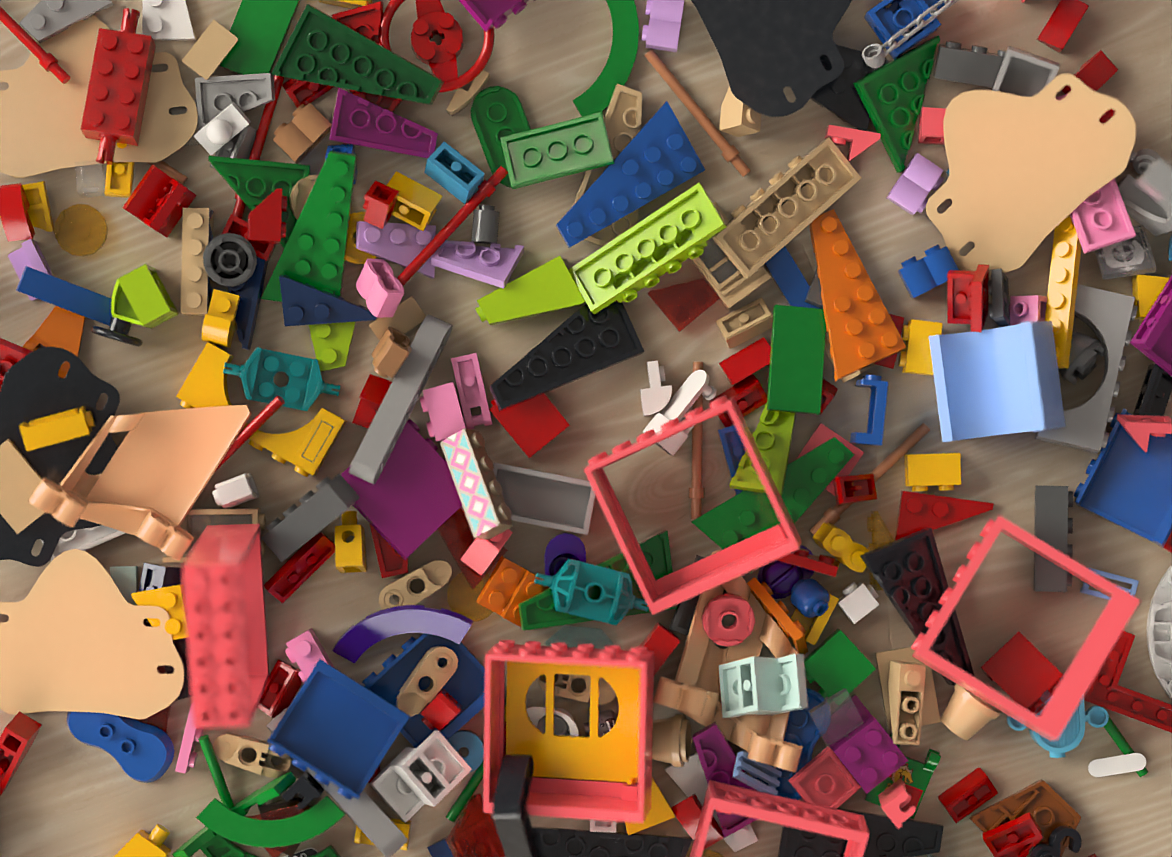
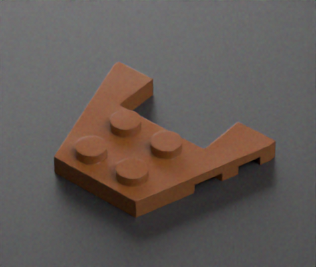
(1041, 801)

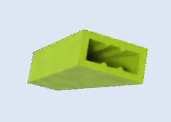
(535, 293)

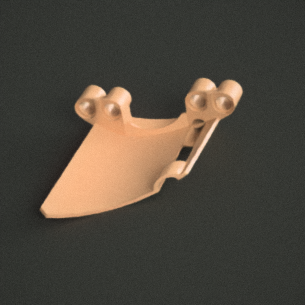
(150, 476)

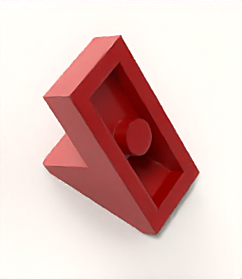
(371, 399)

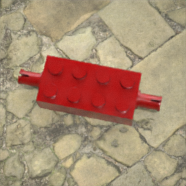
(118, 86)

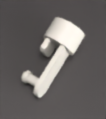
(679, 404)

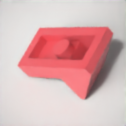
(858, 139)
(1143, 426)
(484, 551)

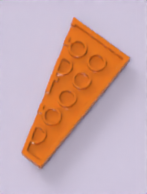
(852, 308)

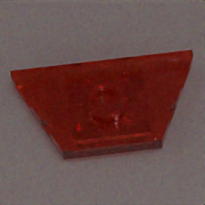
(475, 832)

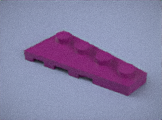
(372, 126)
(718, 765)

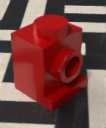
(379, 204)

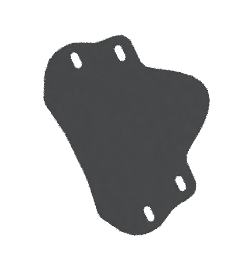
(774, 47)
(33, 392)

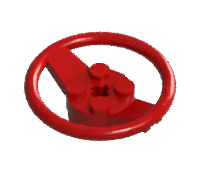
(443, 57)

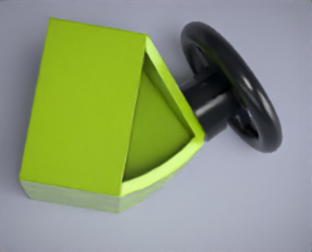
(140, 300)

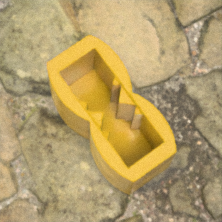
(841, 546)

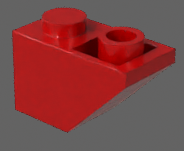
(265, 220)

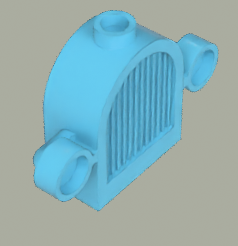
(1073, 731)

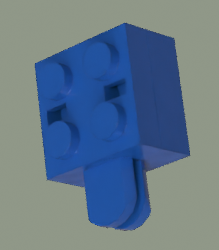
(901, 13)

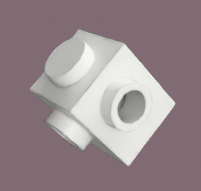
(858, 601)

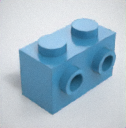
(454, 172)

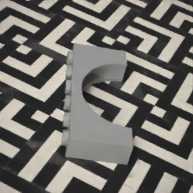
(1150, 197)
(1109, 319)

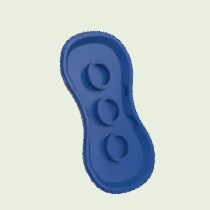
(802, 732)
(138, 747)

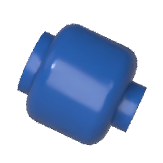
(809, 597)

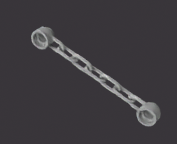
(874, 54)

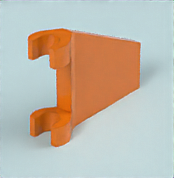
(59, 330)

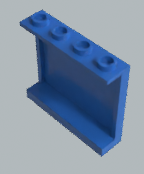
(1131, 485)
(465, 685)
(337, 730)

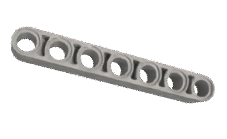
(400, 399)
(362, 812)

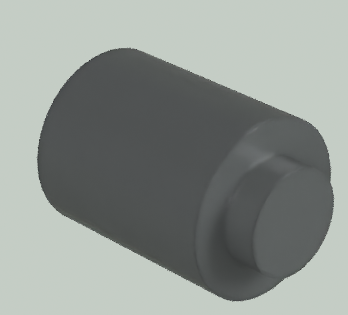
(485, 225)

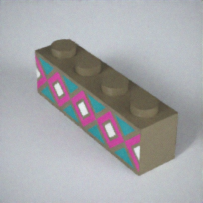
(476, 484)

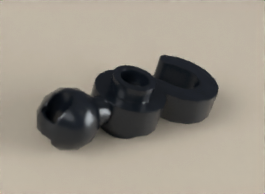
(1052, 849)

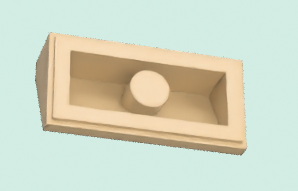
(406, 317)
(745, 323)

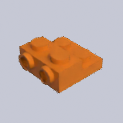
(507, 588)

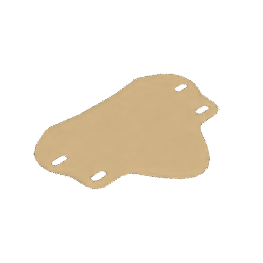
(45, 116)
(1024, 167)
(84, 646)

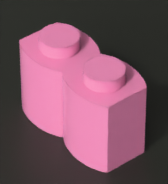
(379, 288)

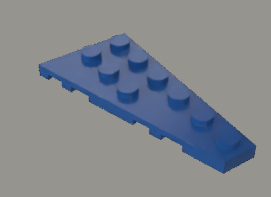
(644, 170)

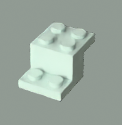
(763, 686)

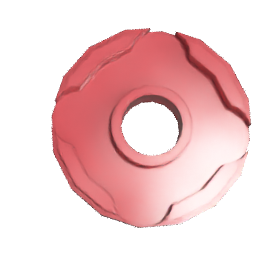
(724, 605)

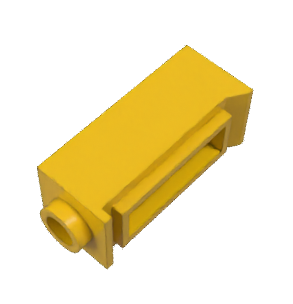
(56, 428)

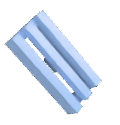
(1084, 589)
(758, 770)

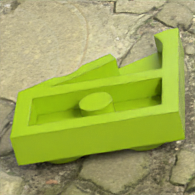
(332, 344)

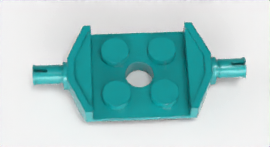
(303, 378)
(571, 592)

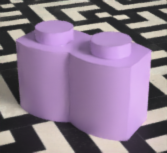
(663, 24)
(915, 184)

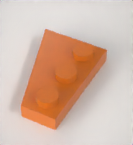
(778, 610)

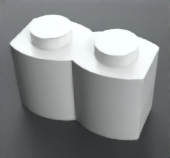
(235, 491)

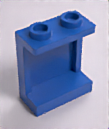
(876, 411)

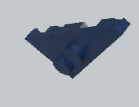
(249, 303)
(310, 306)

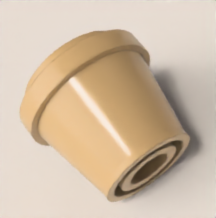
(967, 713)
(672, 740)

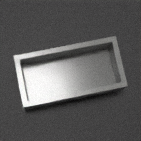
(1024, 73)
(546, 498)

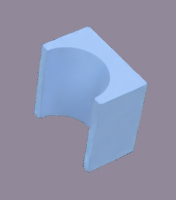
(997, 381)

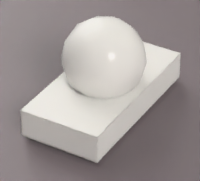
(222, 128)

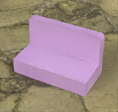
(30, 256)

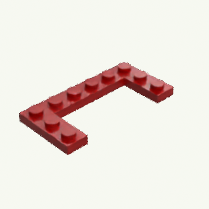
(1108, 694)

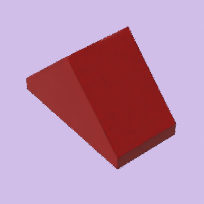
(854, 488)

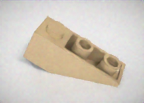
(737, 117)
(906, 701)

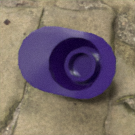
(560, 549)
(782, 576)

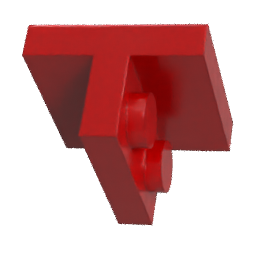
(159, 201)
(968, 297)

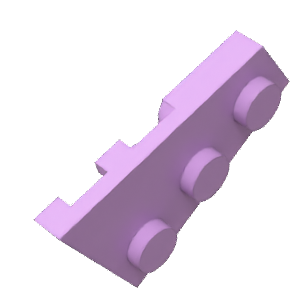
(396, 243)
(486, 264)

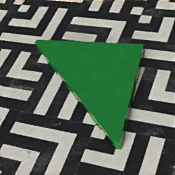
(895, 98)
(258, 179)

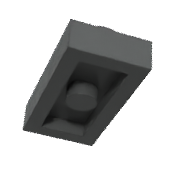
(999, 290)

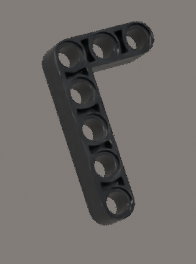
(510, 806)

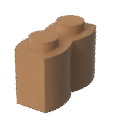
(302, 133)
(391, 353)

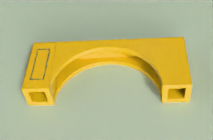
(303, 447)

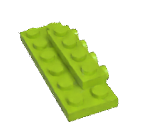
(648, 250)

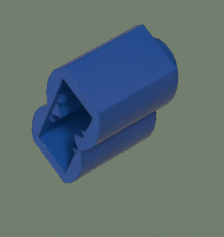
(928, 271)

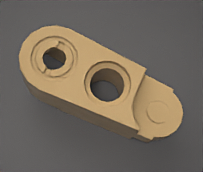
(434, 575)
(564, 689)
(413, 699)
(231, 749)

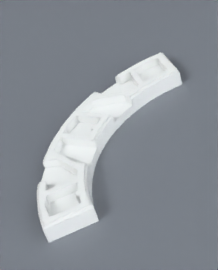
(1160, 632)

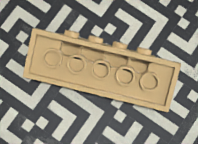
(786, 207)

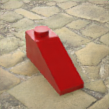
(14, 745)

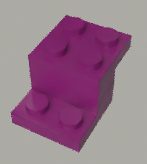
(868, 751)

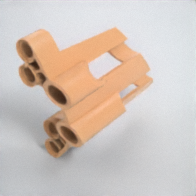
(698, 682)

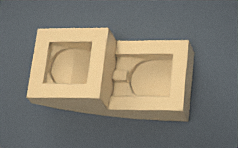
(463, 98)

